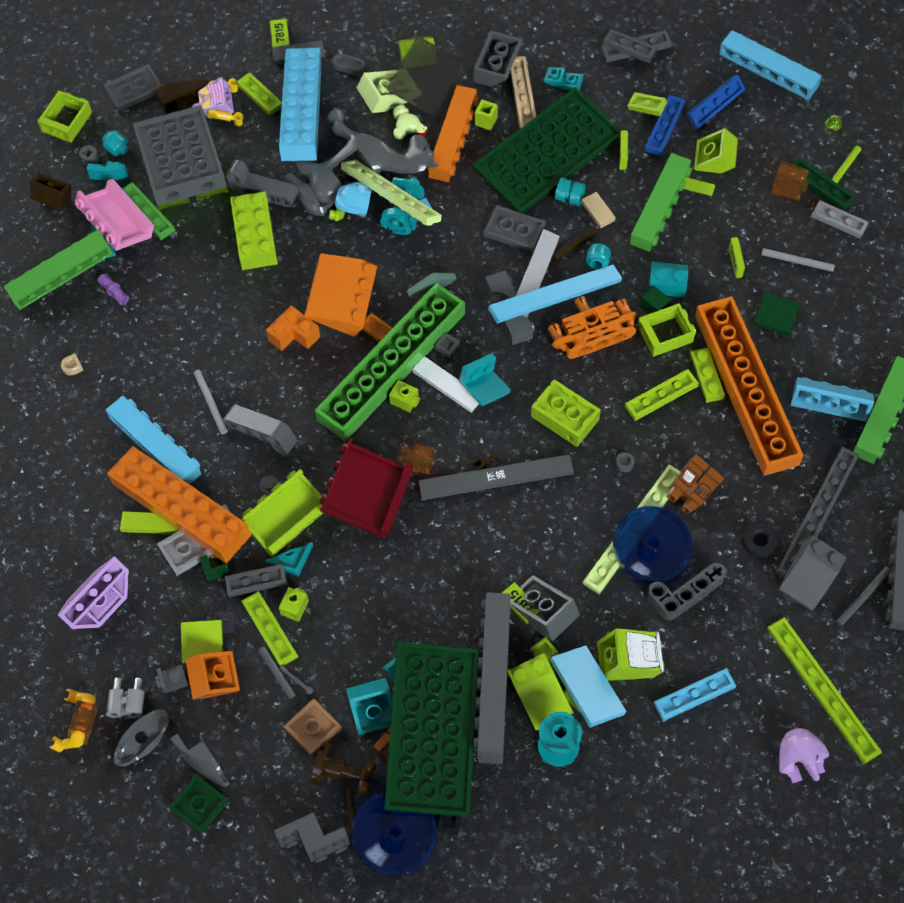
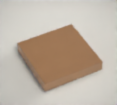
(312, 727)

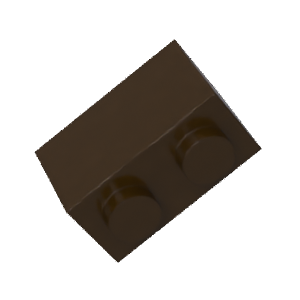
(50, 191)

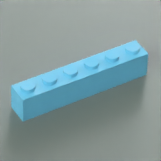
(770, 65)
(152, 440)

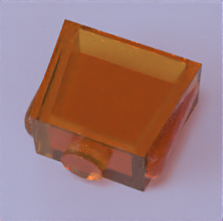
(790, 181)

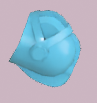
(353, 198)

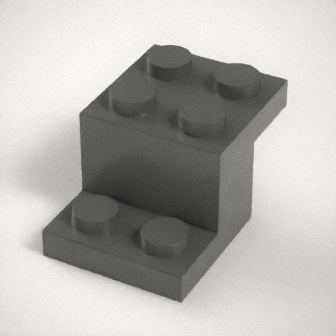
(314, 841)

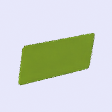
(699, 186)

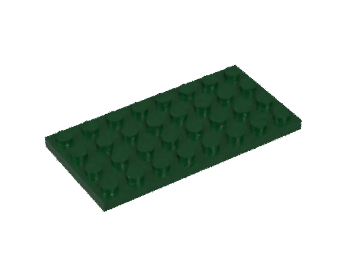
(546, 150)
(432, 730)

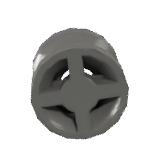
(93, 156)

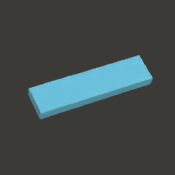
(694, 694)

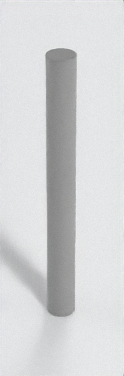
(797, 259)
(210, 401)

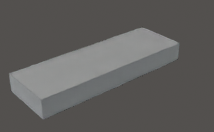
(839, 219)

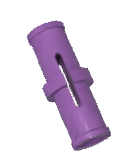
(113, 289)

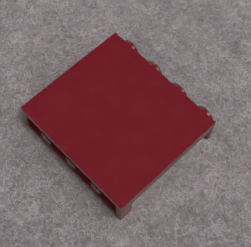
(365, 489)

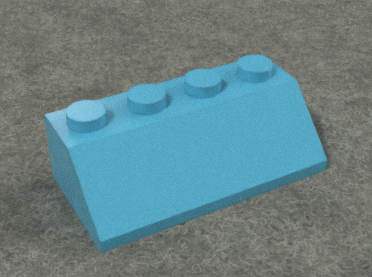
(832, 399)

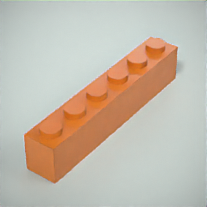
(453, 132)

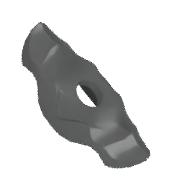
(153, 725)

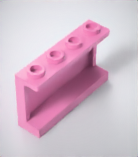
(115, 216)

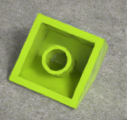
(716, 152)

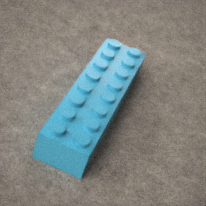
(300, 104)

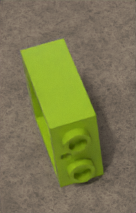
(60, 130)
(655, 347)

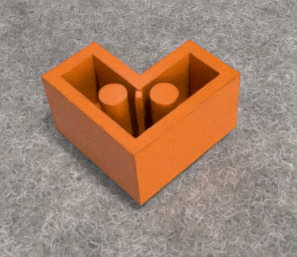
(292, 326)

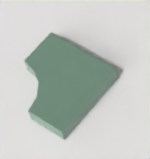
(428, 282)

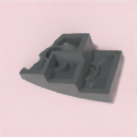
(201, 761)

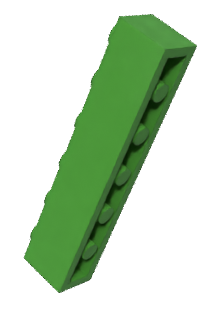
(660, 202)
(58, 269)
(883, 415)

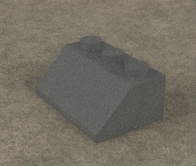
(496, 58)

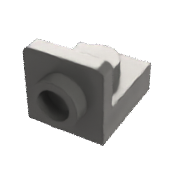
(171, 679)

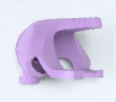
(802, 747)

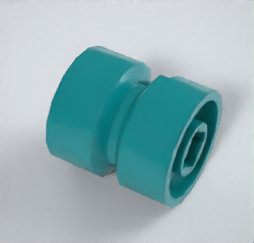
(568, 191)

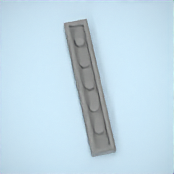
(538, 263)

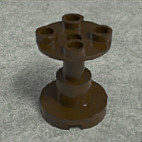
(335, 768)

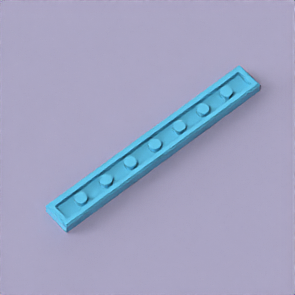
(554, 293)

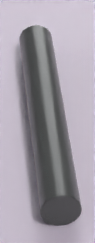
(276, 672)

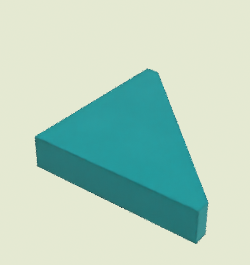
(292, 559)

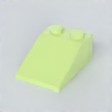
(374, 91)

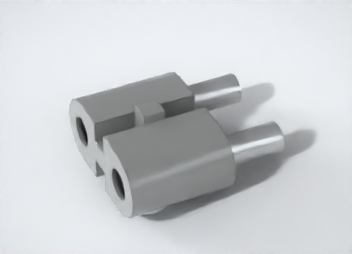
(125, 703)

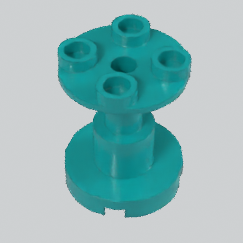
(397, 219)
(559, 739)

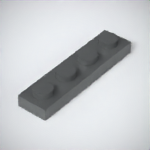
(659, 39)

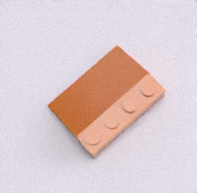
(341, 293)

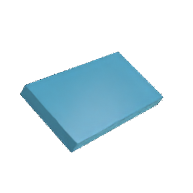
(587, 686)

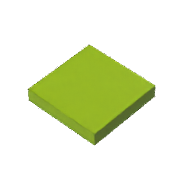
(201, 638)

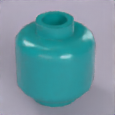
(115, 143)
(598, 256)

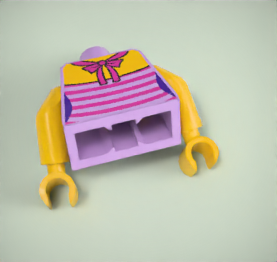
(217, 100)

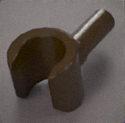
(483, 462)

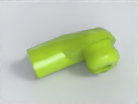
(336, 215)

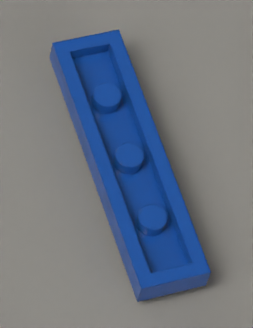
(715, 101)
(665, 125)

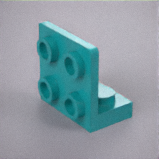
(482, 381)

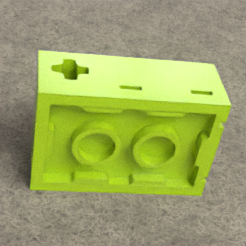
(565, 413)

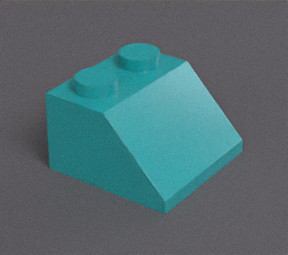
(669, 278)
(371, 705)

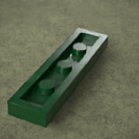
(826, 187)

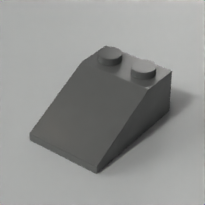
(812, 572)
(555, 607)

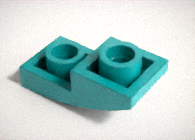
(559, 78)
(113, 170)

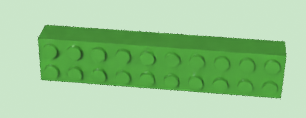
(389, 362)

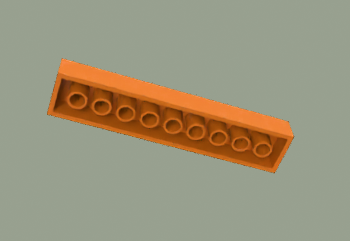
(748, 386)

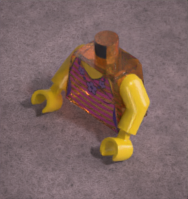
(81, 721)

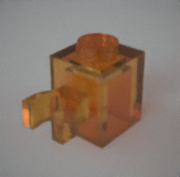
(421, 457)

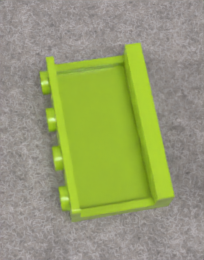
(284, 512)

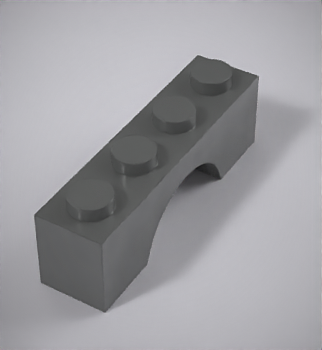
(500, 288)

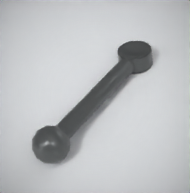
(309, 690)

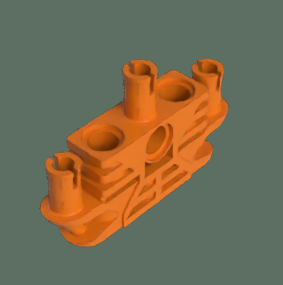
(595, 335)

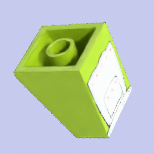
(630, 655)

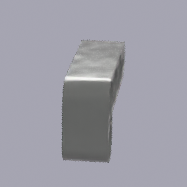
(246, 183)
(261, 427)
(690, 588)

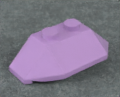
(97, 596)

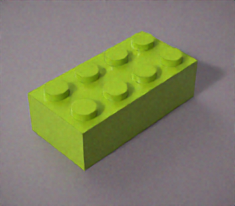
(253, 230)

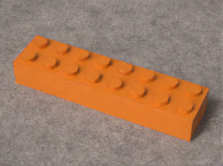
(179, 504)

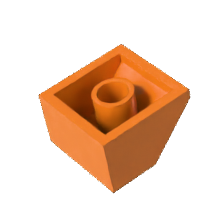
(212, 674)

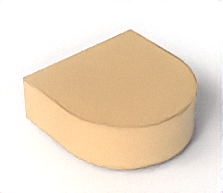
(71, 365)

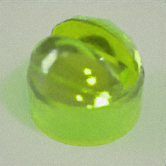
(834, 123)

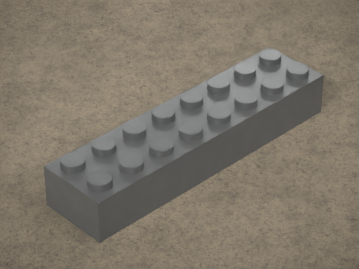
(493, 683)

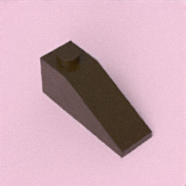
(178, 94)

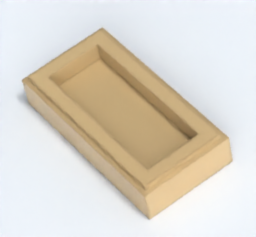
(598, 210)

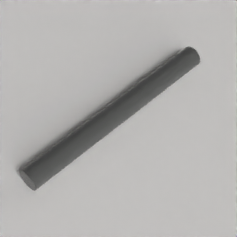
(863, 596)

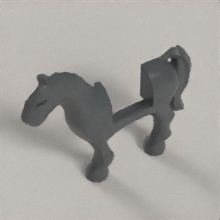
(371, 151)

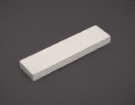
(445, 383)

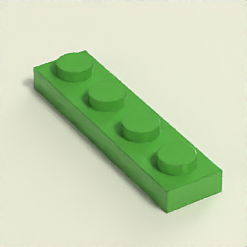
(162, 226)

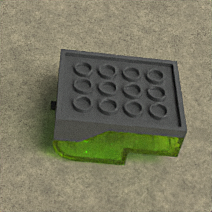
(180, 157)

